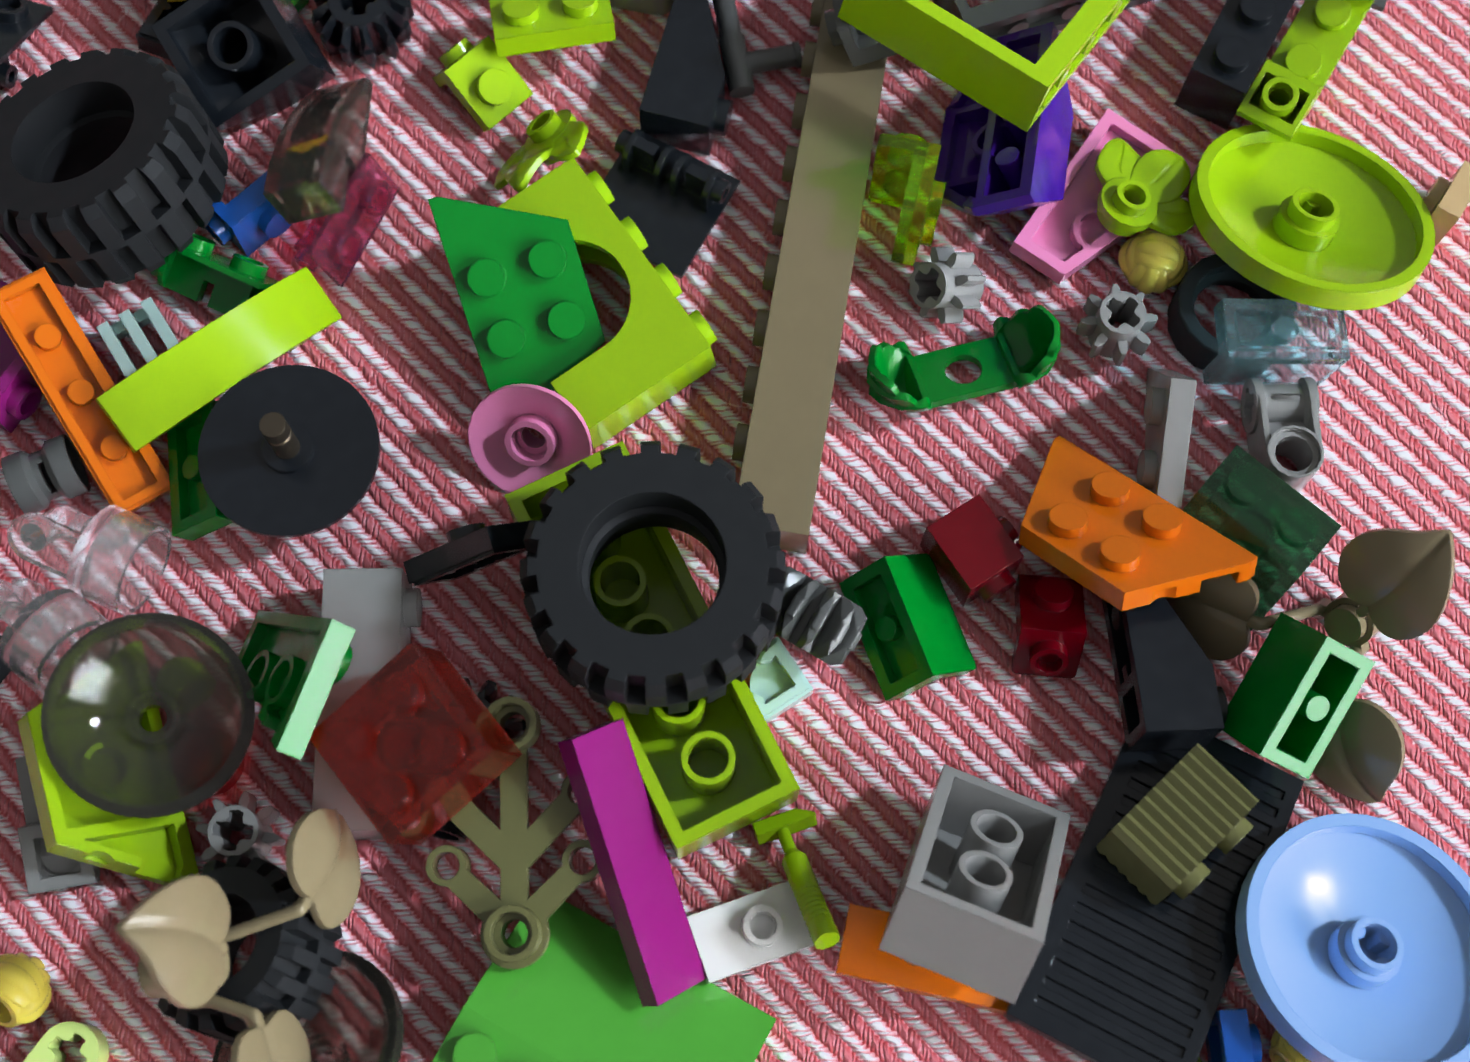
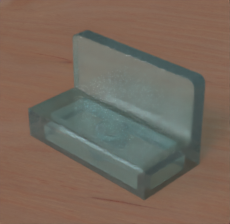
(1276, 342)

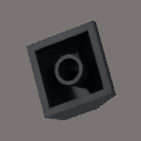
(243, 56)

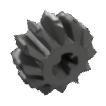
(819, 619)

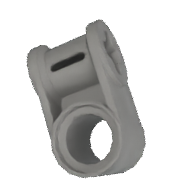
(1284, 423)

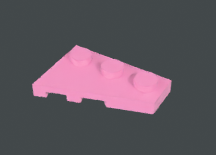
(1067, 232)

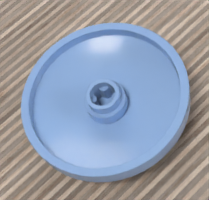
(1359, 942)

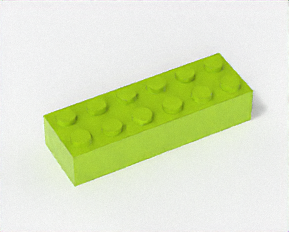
(701, 766)

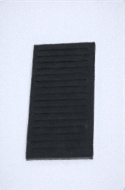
(1135, 974)

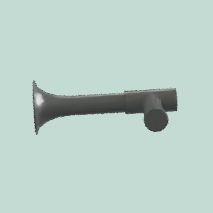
(739, 63)

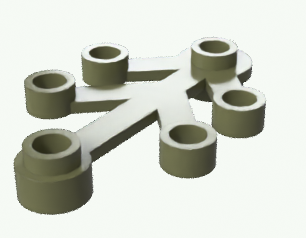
(514, 850)

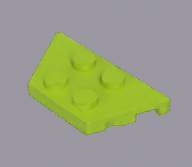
(77, 830)

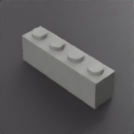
(382, 611)

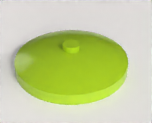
(1311, 217)

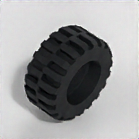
(106, 167)
(639, 494)

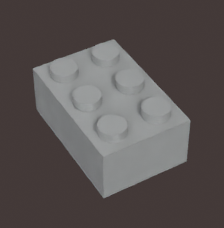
(978, 885)

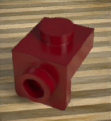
(1048, 626)

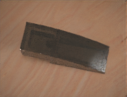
(319, 151)

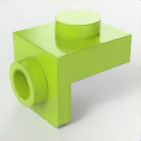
(482, 81)

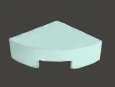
(777, 681)

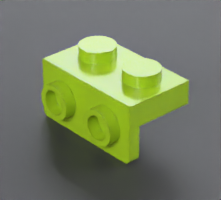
(549, 24)

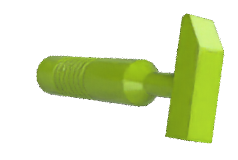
(800, 873)

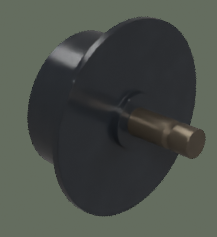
(289, 451)

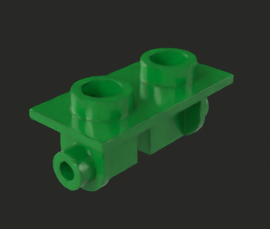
(198, 265)

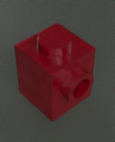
(974, 551)

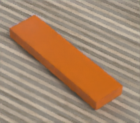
(71, 381)

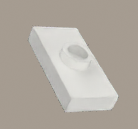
(749, 932)

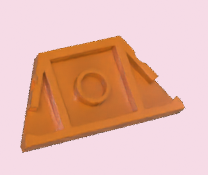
(1121, 535)

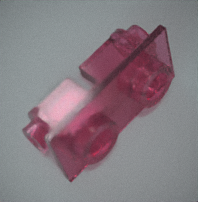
(340, 238)

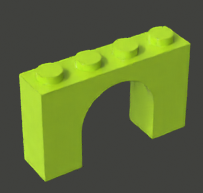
(658, 344)

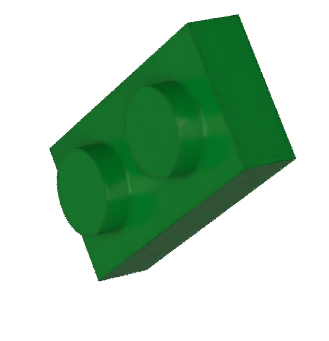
(191, 507)

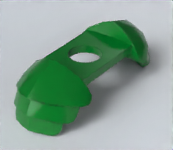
(1015, 357)

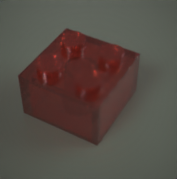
(414, 745)

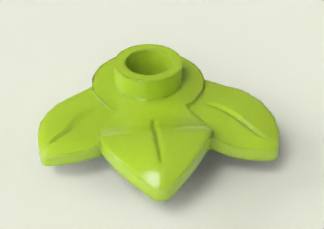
(550, 139)
(1142, 190)

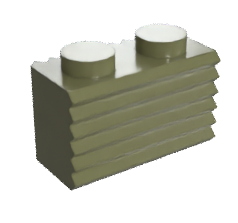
(1178, 826)

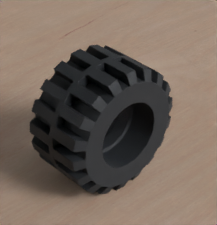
(288, 960)

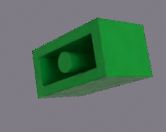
(1295, 695)

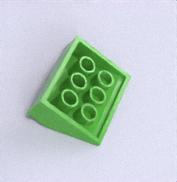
(586, 1008)

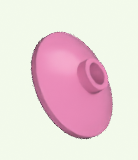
(508, 450)

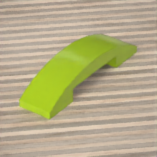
(217, 358)

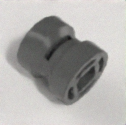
(45, 474)

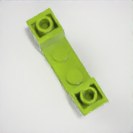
(1302, 64)

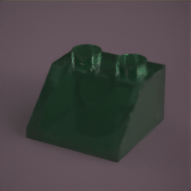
(1266, 519)

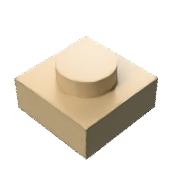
(1448, 200)

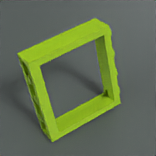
(977, 62)

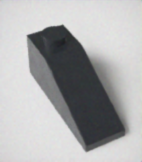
(687, 82)
(1162, 680)

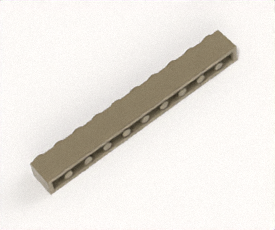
(808, 282)

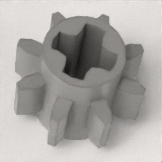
(947, 285)
(1121, 308)
(234, 819)

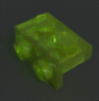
(905, 179)

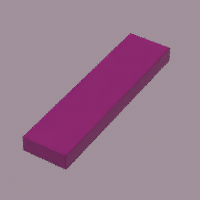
(632, 862)

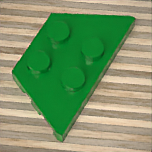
(519, 291)

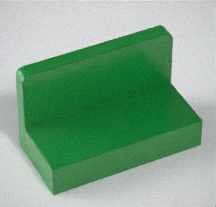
(909, 624)

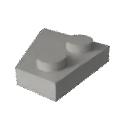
(1167, 433)

